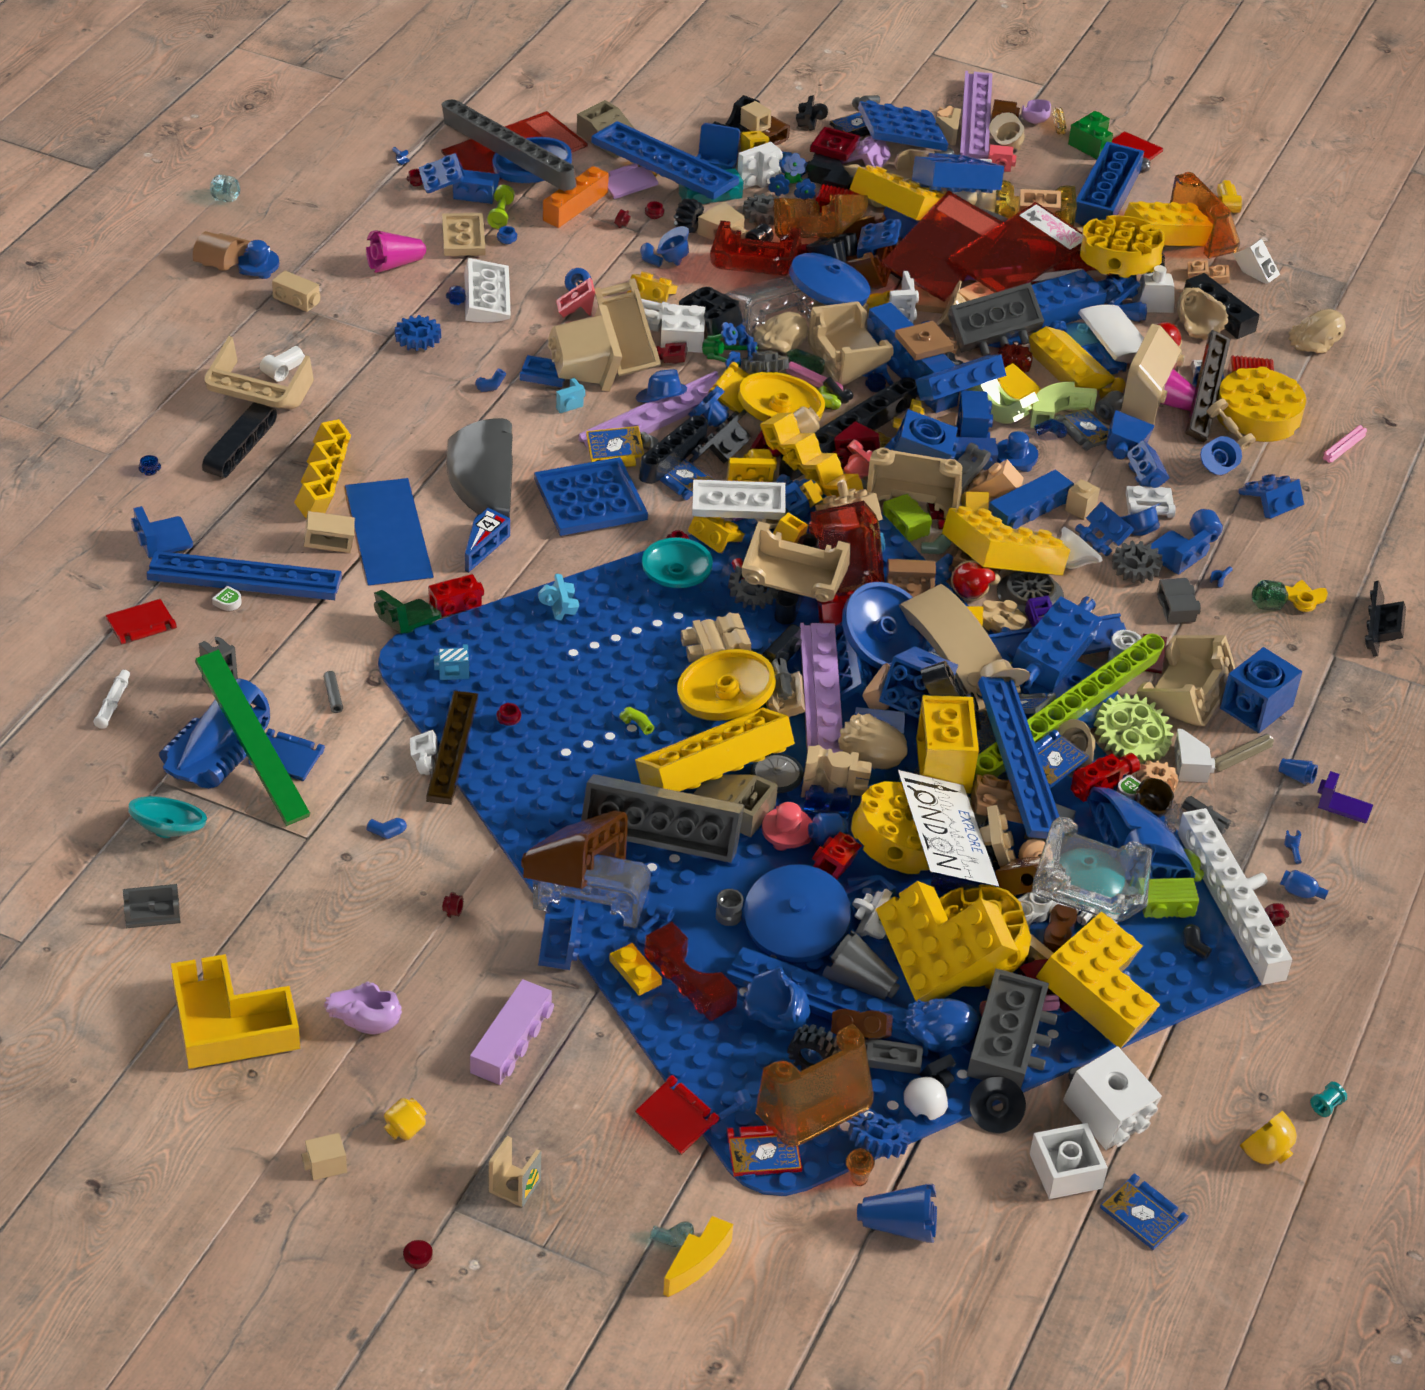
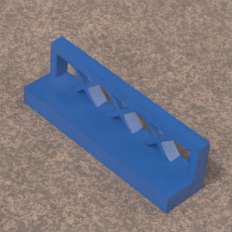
(858, 669)

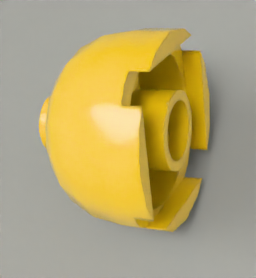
(1271, 1141)

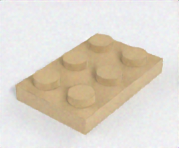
(463, 234)

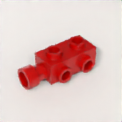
(1103, 773)

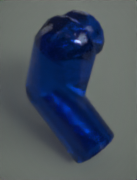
(1053, 426)

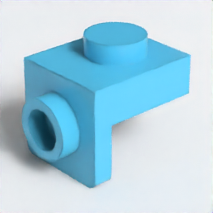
(571, 397)

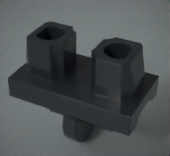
(810, 113)

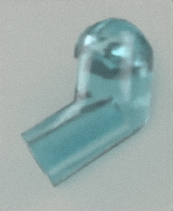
(674, 1236)

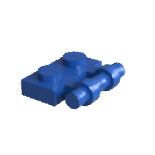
(1107, 522)

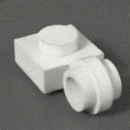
(422, 750)

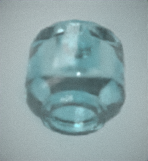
(225, 188)

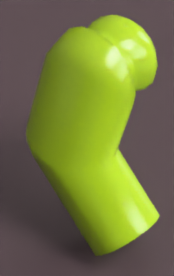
(1196, 864)

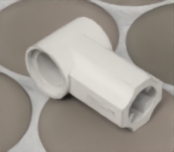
(279, 366)

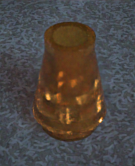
(860, 1165)

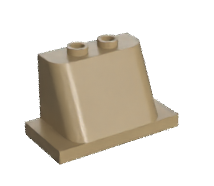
(586, 349)

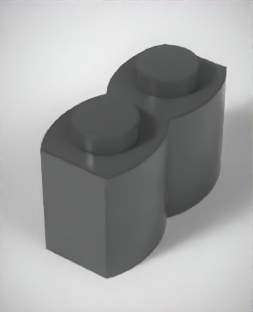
(1178, 600)

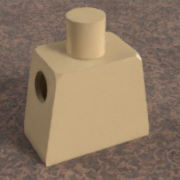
(710, 220)

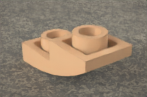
(1219, 273)

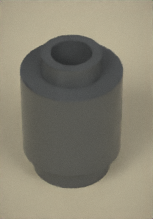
(1109, 404)

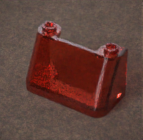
(754, 256)
(859, 527)

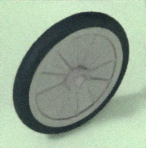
(781, 770)

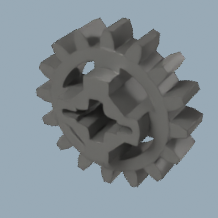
(759, 209)
(765, 362)
(1137, 561)
(750, 593)

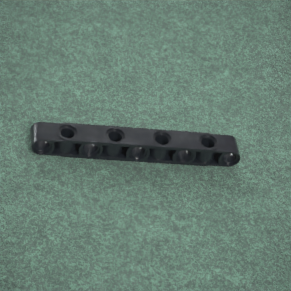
(871, 413)

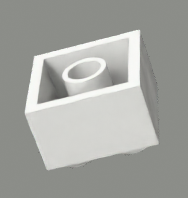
(683, 325)
(1068, 1160)

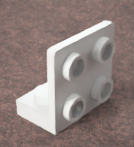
(906, 298)

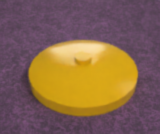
(774, 393)
(726, 684)

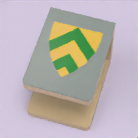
(503, 1171)

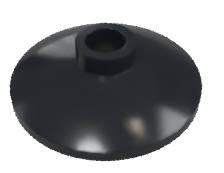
(1002, 1090)

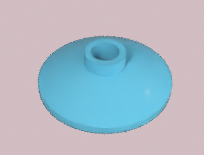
(1081, 333)

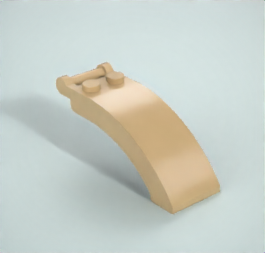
(630, 327)
(953, 634)

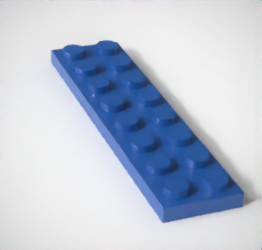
(665, 160)

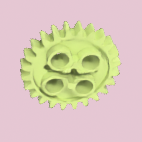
(1133, 728)

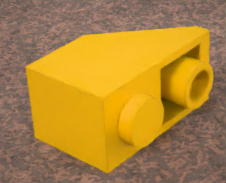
(791, 528)

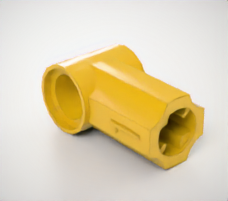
(1228, 195)

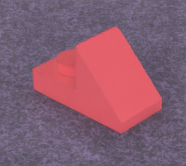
(580, 296)

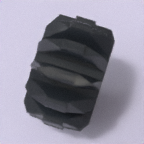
(688, 214)

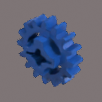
(418, 332)
(878, 1135)

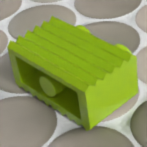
(907, 517)
(1171, 898)

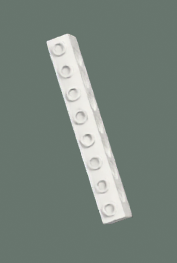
(1235, 897)

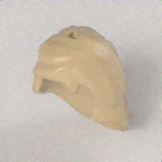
(1200, 313)
(1318, 331)
(782, 332)
(874, 741)

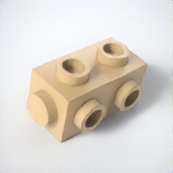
(296, 291)

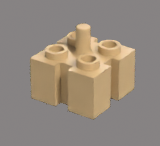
(850, 496)

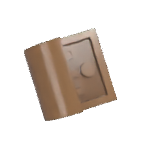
(218, 250)
(911, 575)
(992, 791)

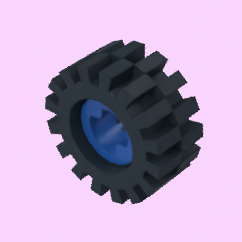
(811, 1046)

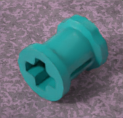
(1328, 1099)

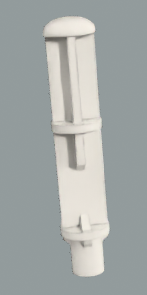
(112, 699)

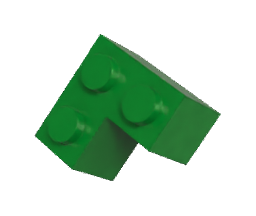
(1090, 134)

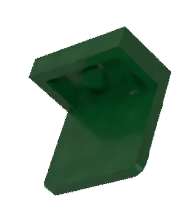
(405, 616)

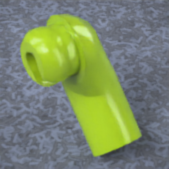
(830, 400)
(640, 718)

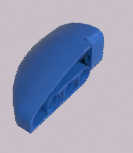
(1127, 821)

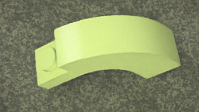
(1061, 397)
(1005, 408)

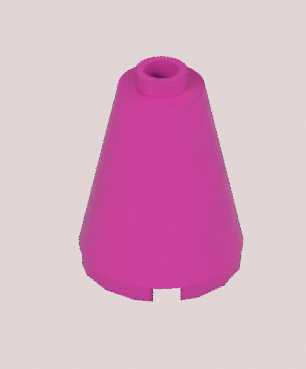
(392, 250)
(1179, 392)

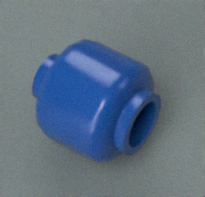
(574, 276)
(1206, 520)
(825, 826)

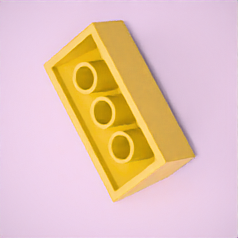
(1067, 359)

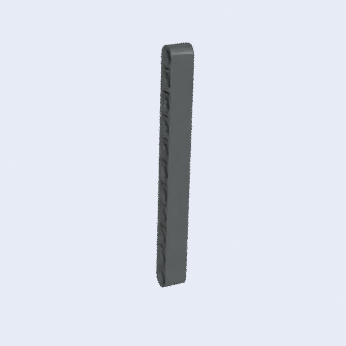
(509, 144)

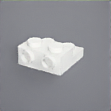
(759, 165)

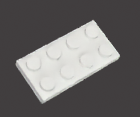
(738, 499)

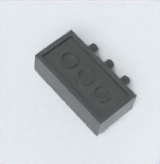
(996, 318)
(1010, 1028)

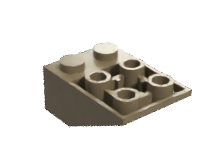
(597, 118)
(750, 790)

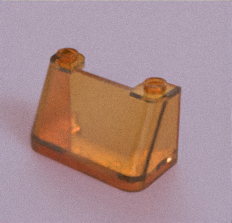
(806, 215)
(1224, 236)
(819, 1097)

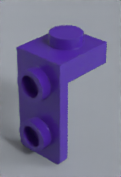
(1340, 803)

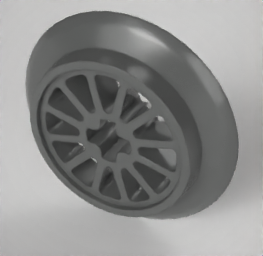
(1027, 585)

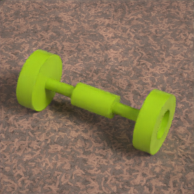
(504, 196)

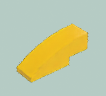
(698, 1255)

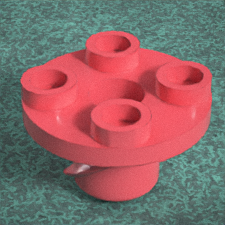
(859, 461)
(786, 826)

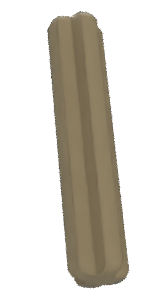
(1243, 752)

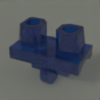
(822, 802)

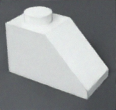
(1192, 758)

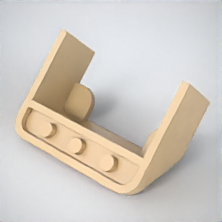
(1149, 374)
(222, 381)

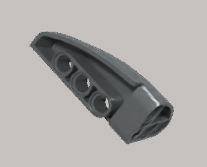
(482, 464)

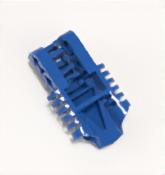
(207, 745)

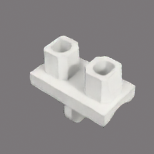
(870, 922)

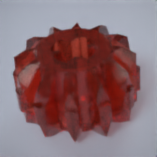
(1018, 355)

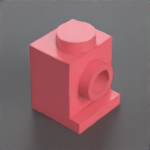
(1003, 156)

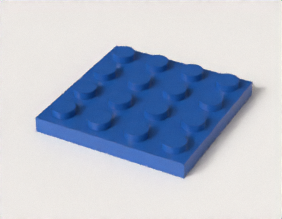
(902, 125)
(590, 496)

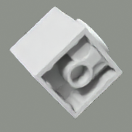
(1112, 1098)

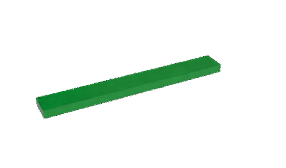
(252, 738)

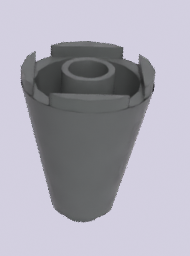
(861, 969)

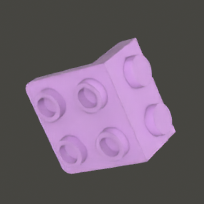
(872, 151)

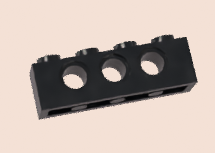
(1241, 318)

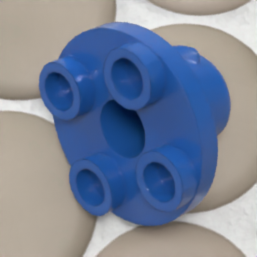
(258, 260)
(711, 408)
(1018, 451)

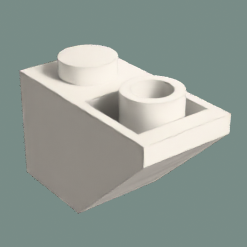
(1257, 262)

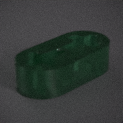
(807, 360)

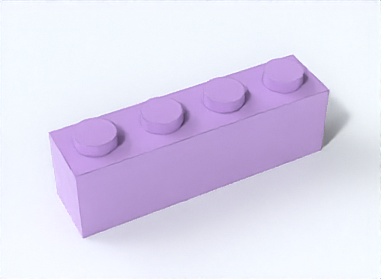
(511, 1032)

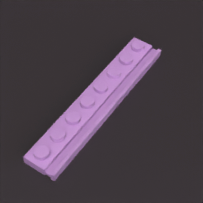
(976, 115)
(662, 412)
(821, 685)

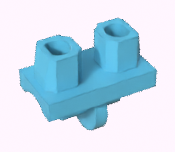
(559, 597)

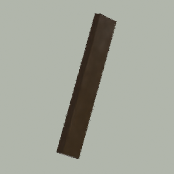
(1207, 385)
(452, 748)

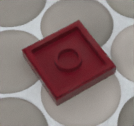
(835, 143)

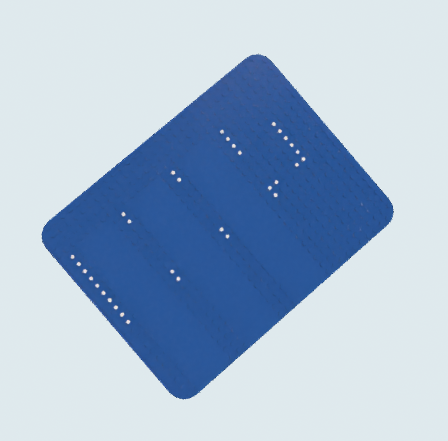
(533, 780)

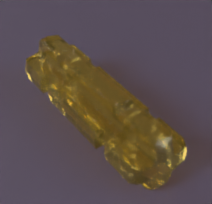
(1059, 120)

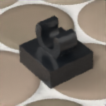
(940, 1070)

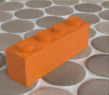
(567, 204)

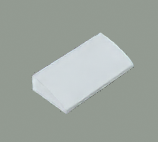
(486, 291)
(1113, 331)

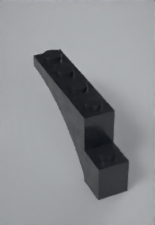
(828, 171)

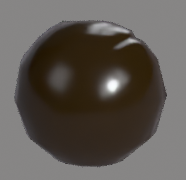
(1154, 796)

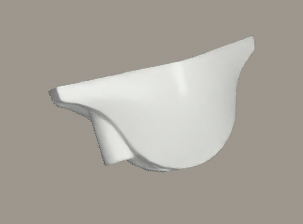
(1080, 551)

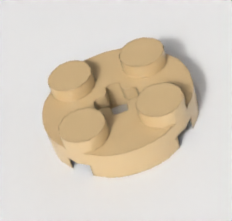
(1002, 614)

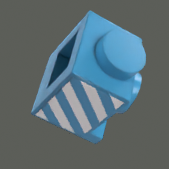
(452, 663)

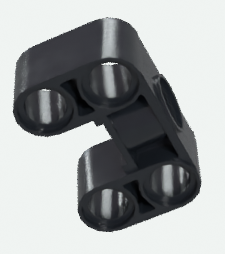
(835, 247)
(718, 308)

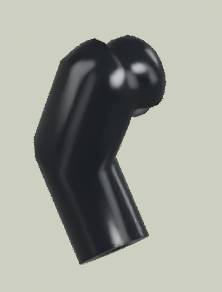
(834, 389)
(1192, 941)

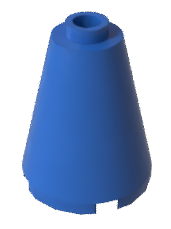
(902, 1212)

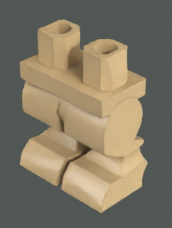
(715, 636)
(835, 771)

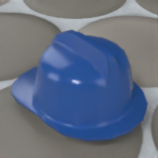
(674, 245)
(662, 385)
(1221, 455)
(1144, 521)

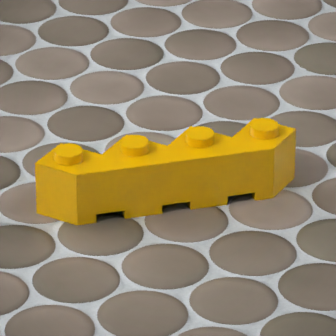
(803, 453)
(323, 467)

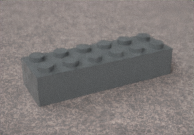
(668, 817)

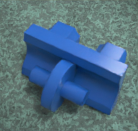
(1120, 289)

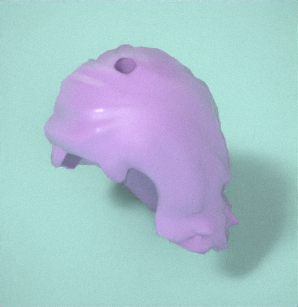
(365, 1008)

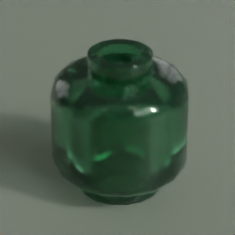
(1269, 595)

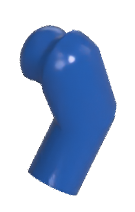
(942, 567)
(388, 829)

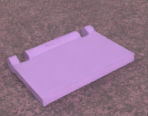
(630, 180)

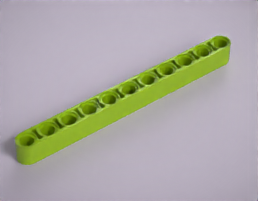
(1082, 697)

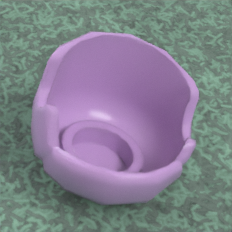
(1036, 111)

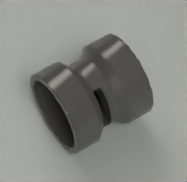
(729, 907)

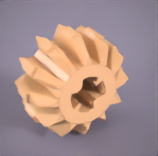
(1158, 771)

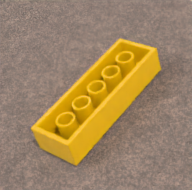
(716, 751)

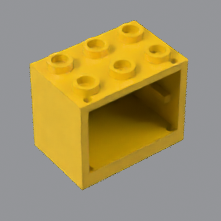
(948, 739)

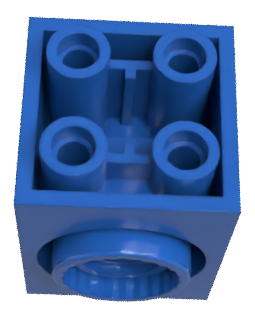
(925, 437)
(904, 680)
(1261, 690)

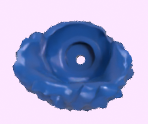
(776, 1001)
(942, 1023)

